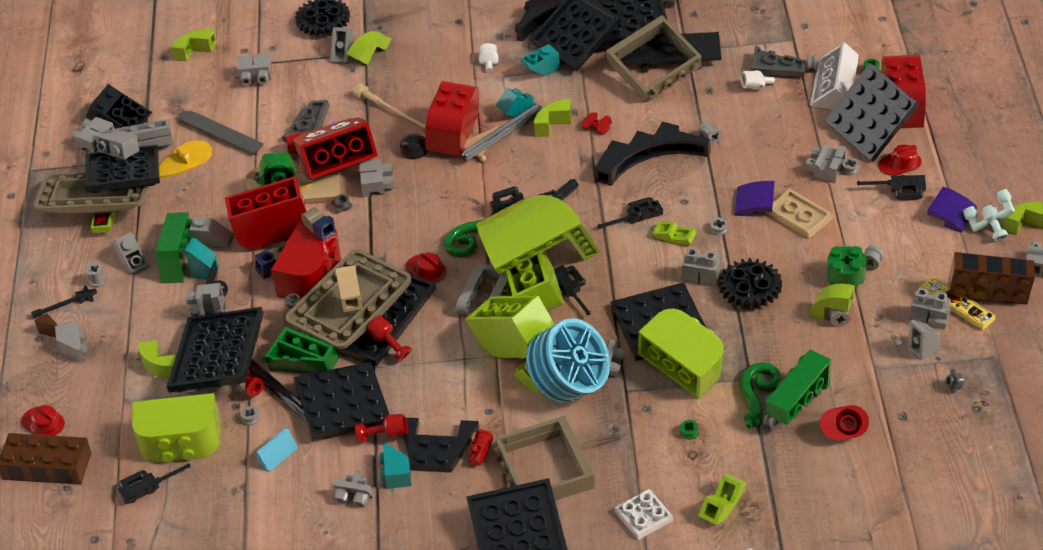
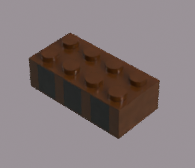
(991, 278)
(44, 458)

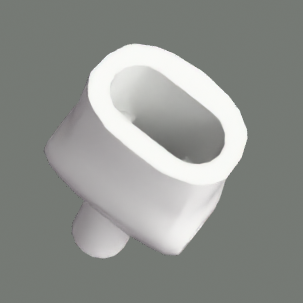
(488, 56)
(755, 80)

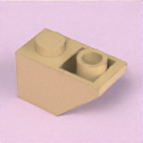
(349, 288)

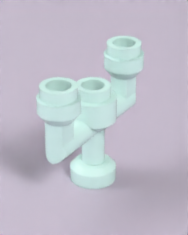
(991, 215)

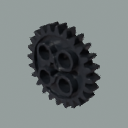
(321, 17)
(762, 278)

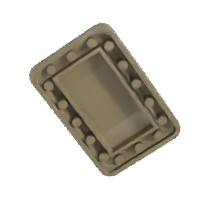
(67, 196)
(321, 309)

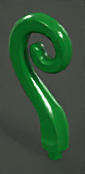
(459, 232)
(754, 412)

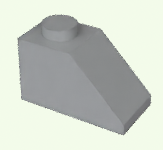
(341, 42)
(210, 232)
(923, 339)

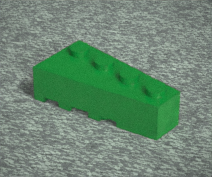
(171, 247)
(799, 387)

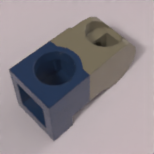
(317, 221)
(266, 260)

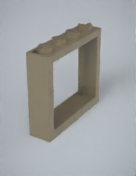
(639, 38)
(540, 433)

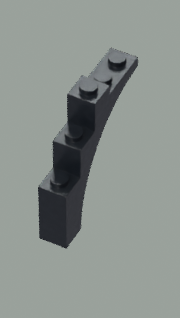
(536, 14)
(644, 146)

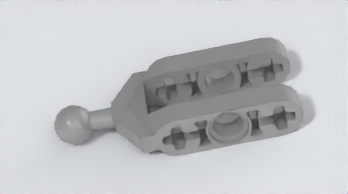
(475, 283)

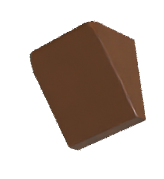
(46, 325)

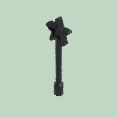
(82, 296)

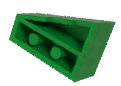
(300, 353)

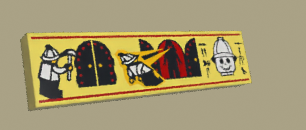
(962, 305)

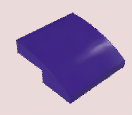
(754, 197)
(949, 208)

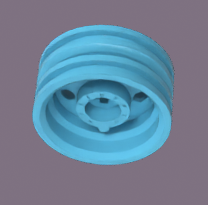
(578, 357)

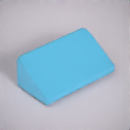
(276, 450)

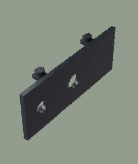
(653, 51)

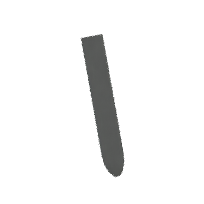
(220, 131)

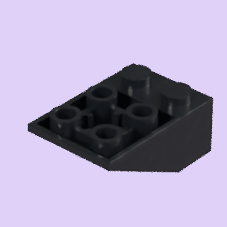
(117, 108)

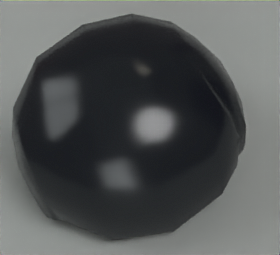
(413, 146)

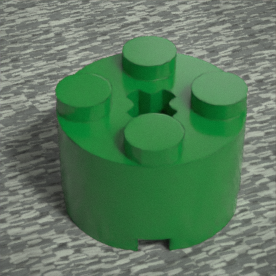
(276, 167)
(846, 265)

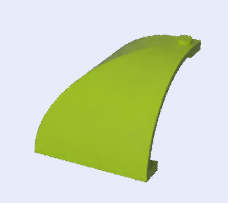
(530, 229)

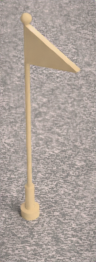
(362, 91)

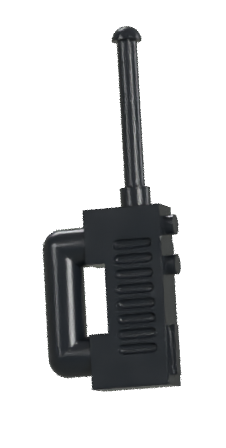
(897, 183)
(497, 204)
(637, 213)
(568, 286)
(147, 485)

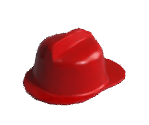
(901, 160)
(427, 266)
(43, 420)
(844, 422)

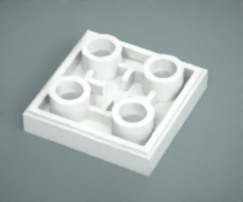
(643, 514)

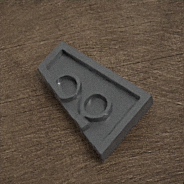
(777, 65)
(311, 118)

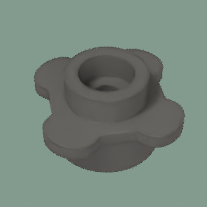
(341, 203)
(954, 381)

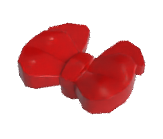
(592, 122)

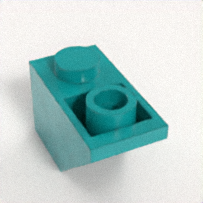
(542, 60)
(515, 102)
(200, 259)
(396, 468)

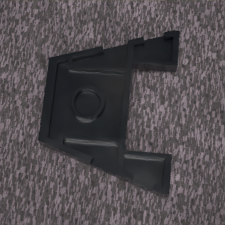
(437, 452)

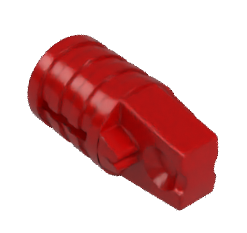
(480, 447)

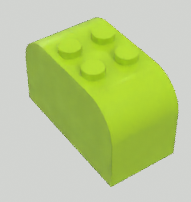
(536, 278)
(508, 324)
(682, 350)
(177, 427)

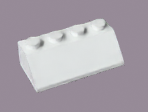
(834, 76)

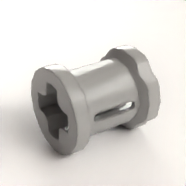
(706, 130)
(95, 275)

